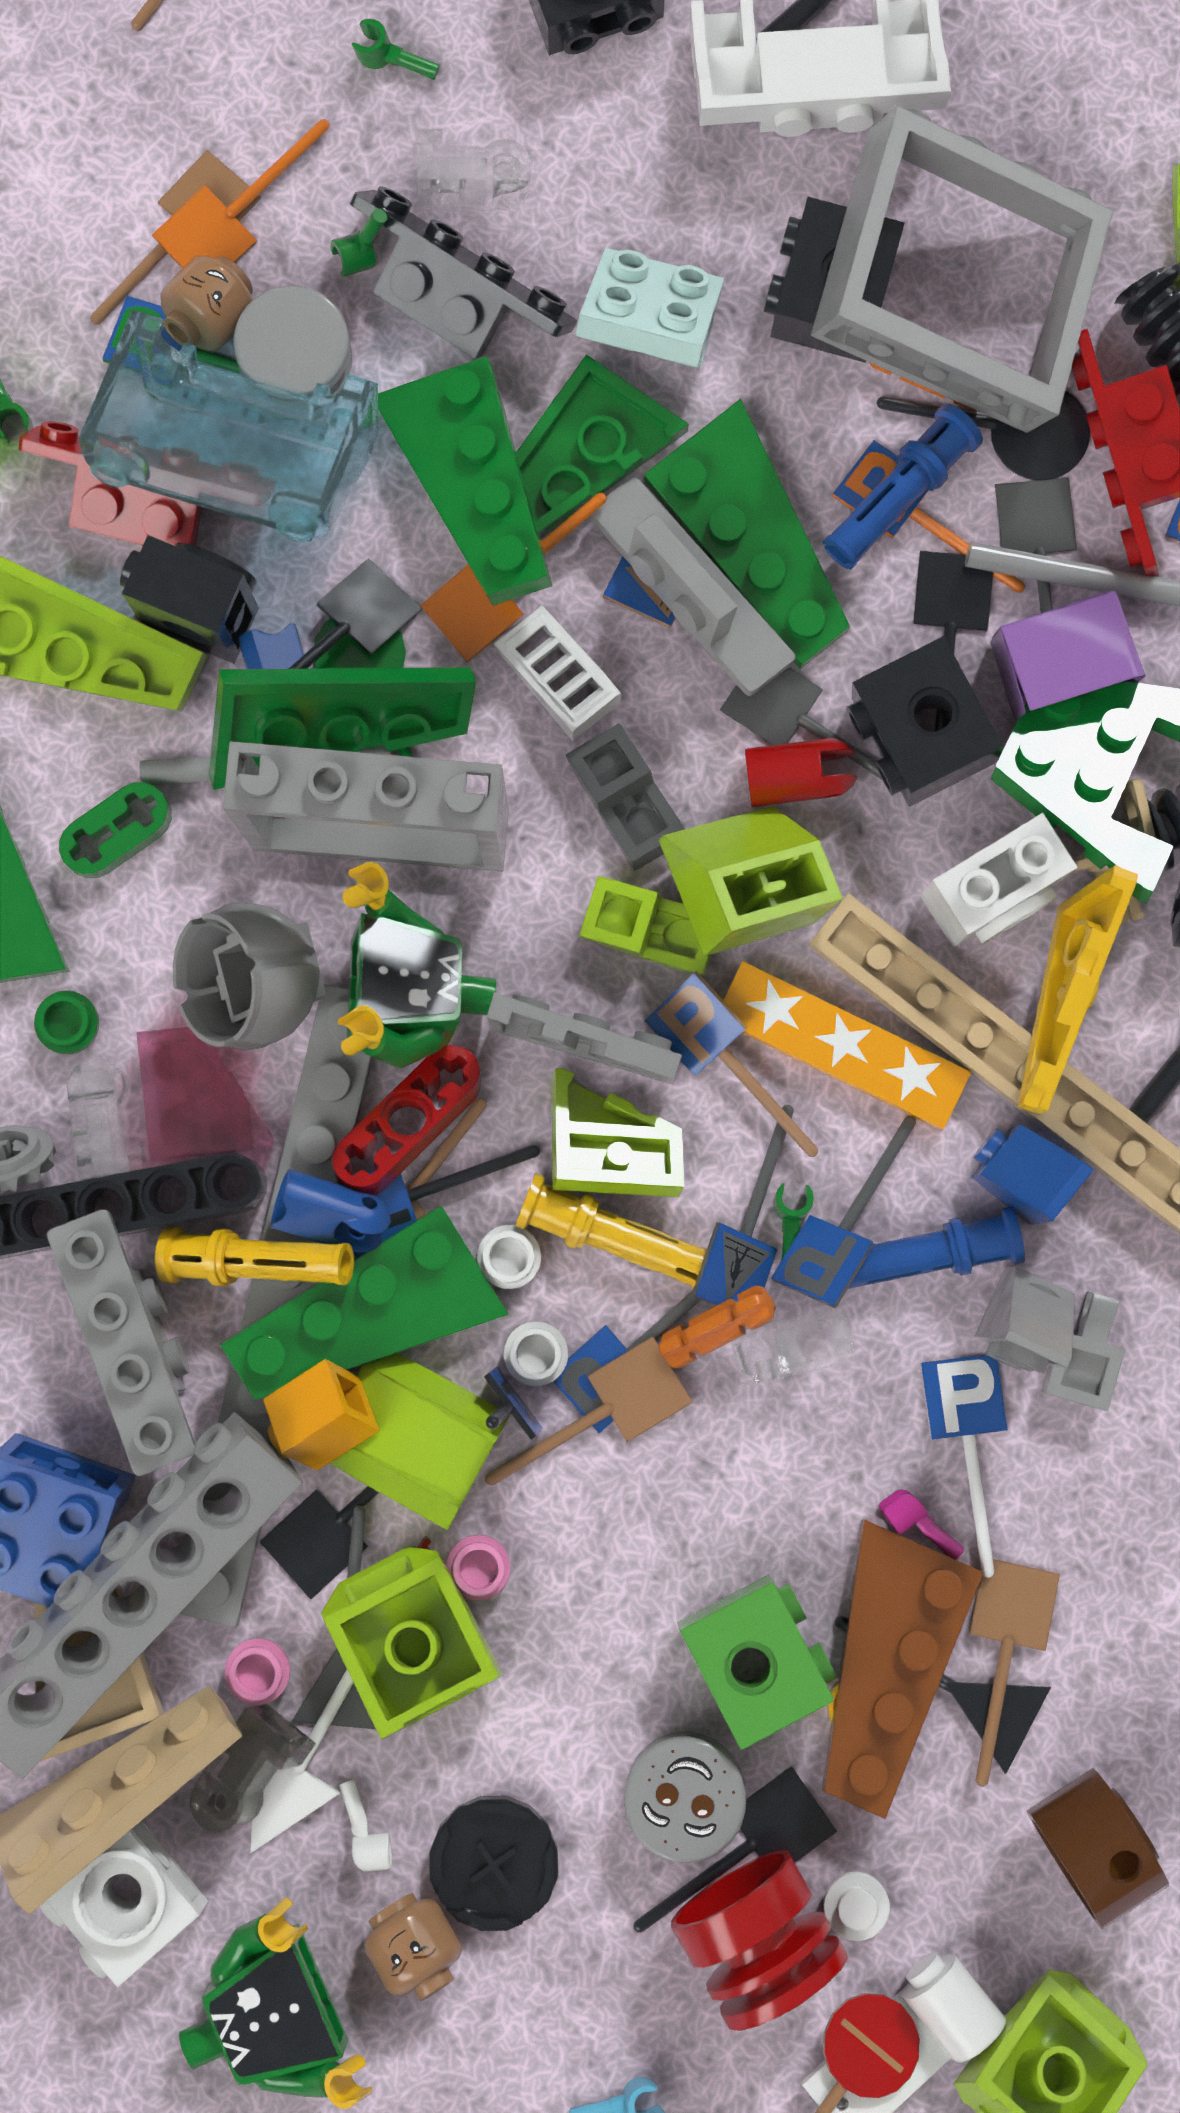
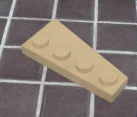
(98, 1802)

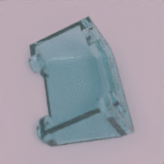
(226, 437)

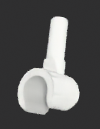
(369, 1851)

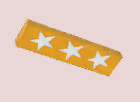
(846, 1046)

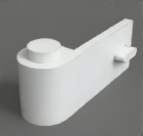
(952, 2022)

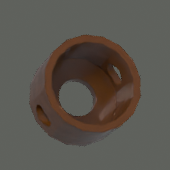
(1099, 1847)

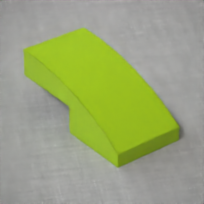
(643, 926)

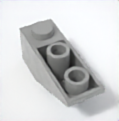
(1028, 1322)

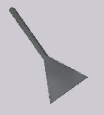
(352, 1711)

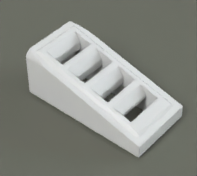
(591, 709)

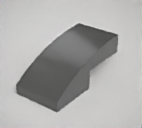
(624, 794)

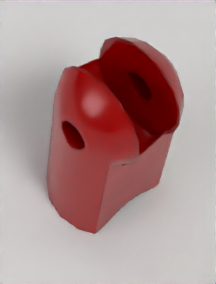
(795, 772)

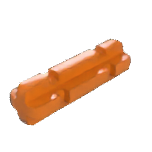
(717, 1327)

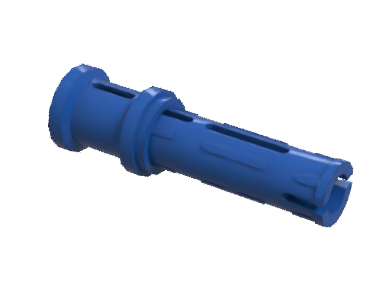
(920, 468)
(954, 1247)

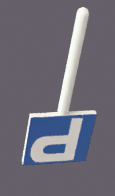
(964, 1401)

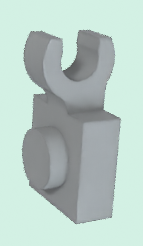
(1094, 1363)

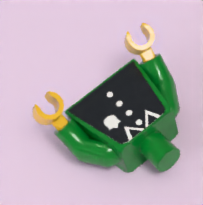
(403, 978)
(274, 2016)

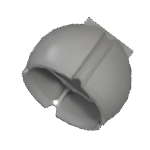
(246, 975)

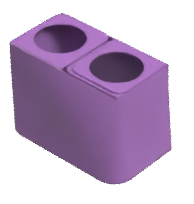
(1066, 653)

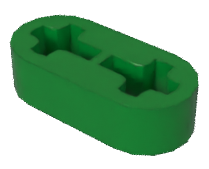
(106, 818)

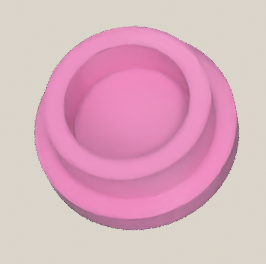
(479, 1567)
(257, 1671)

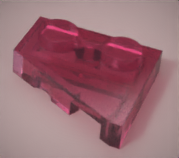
(193, 1099)

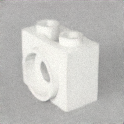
(1000, 884)
(118, 1933)

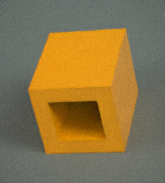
(320, 1415)

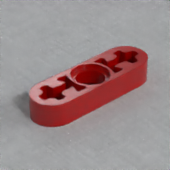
(426, 1076)

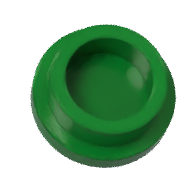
(66, 1022)

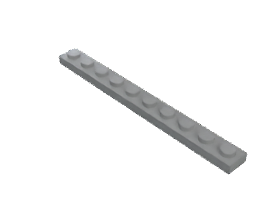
(322, 1115)

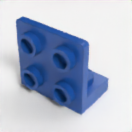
(52, 1514)

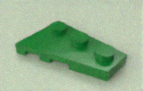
(590, 442)

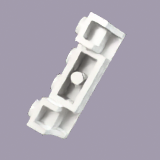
(820, 74)

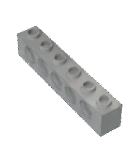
(167, 1582)

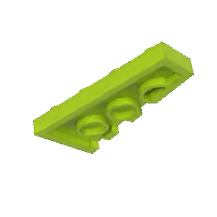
(86, 647)

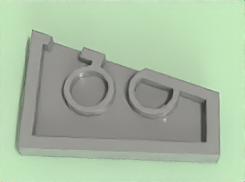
(583, 1037)

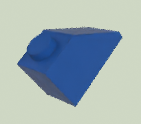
(1029, 1173)

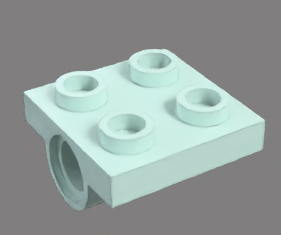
(650, 307)

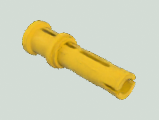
(583, 1222)
(227, 1257)

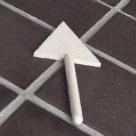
(294, 1791)

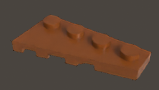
(894, 1654)

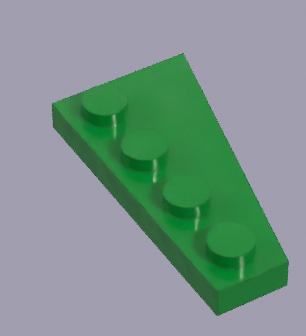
(742, 519)
(338, 709)
(399, 1297)

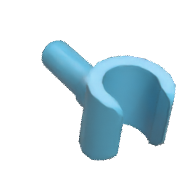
(625, 2102)

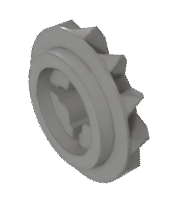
(24, 1156)

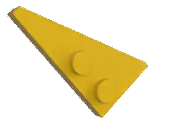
(1075, 960)

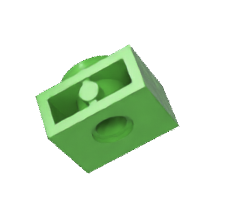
(793, 1676)

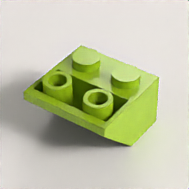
(749, 878)

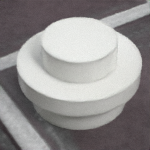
(509, 1256)
(535, 1353)
(856, 1906)

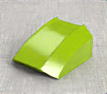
(427, 1441)
(408, 1638)
(1055, 2055)

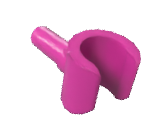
(905, 1510)

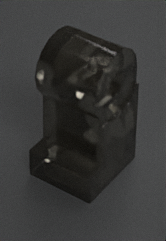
(234, 1782)

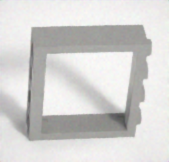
(920, 353)
(366, 806)

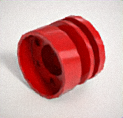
(765, 1950)

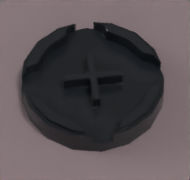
(493, 1863)

